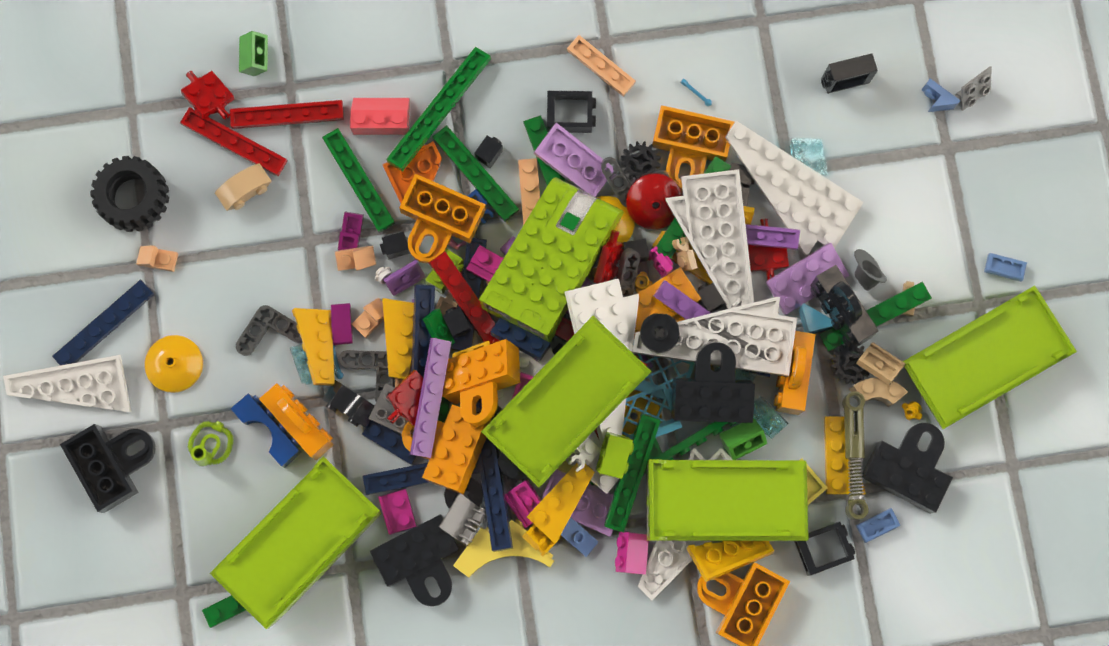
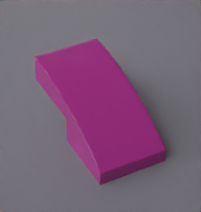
(351, 231)
(341, 324)

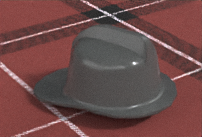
(868, 271)

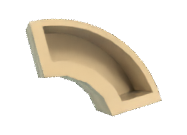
(243, 187)
(878, 390)

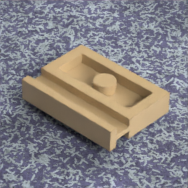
(880, 363)

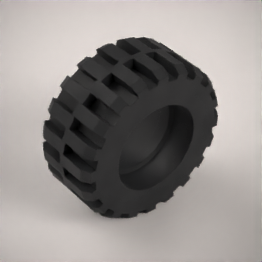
(113, 177)

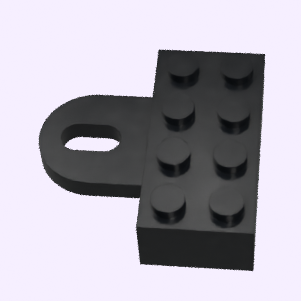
(843, 307)
(713, 394)
(105, 465)
(909, 471)
(416, 557)

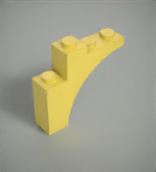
(480, 550)

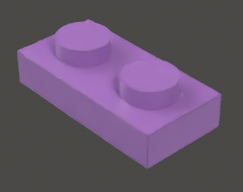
(404, 277)

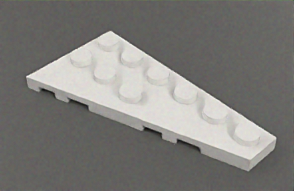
(84, 383)

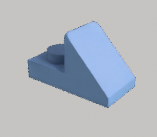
(943, 98)

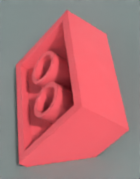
(380, 116)

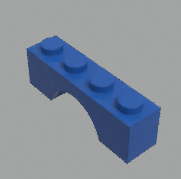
(283, 448)

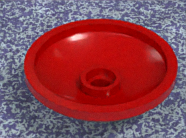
(644, 193)

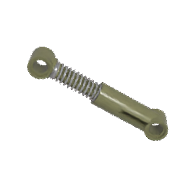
(855, 453)

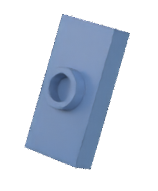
(1005, 267)
(878, 525)
(579, 537)

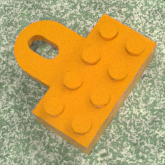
(690, 139)
(439, 214)
(650, 305)
(479, 376)
(794, 389)
(294, 419)
(453, 451)
(746, 603)

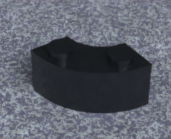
(349, 403)

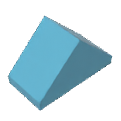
(813, 320)

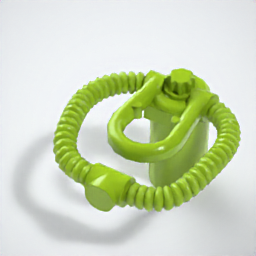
(200, 454)

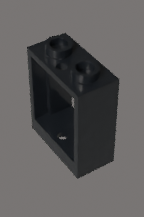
(849, 73)
(571, 127)
(807, 559)

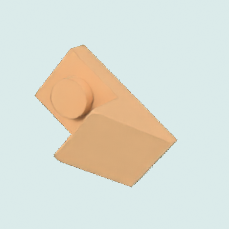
(157, 258)
(355, 258)
(369, 318)

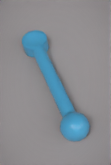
(708, 102)
(339, 375)

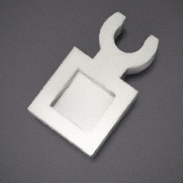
(585, 454)

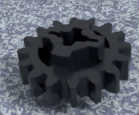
(633, 160)
(846, 357)

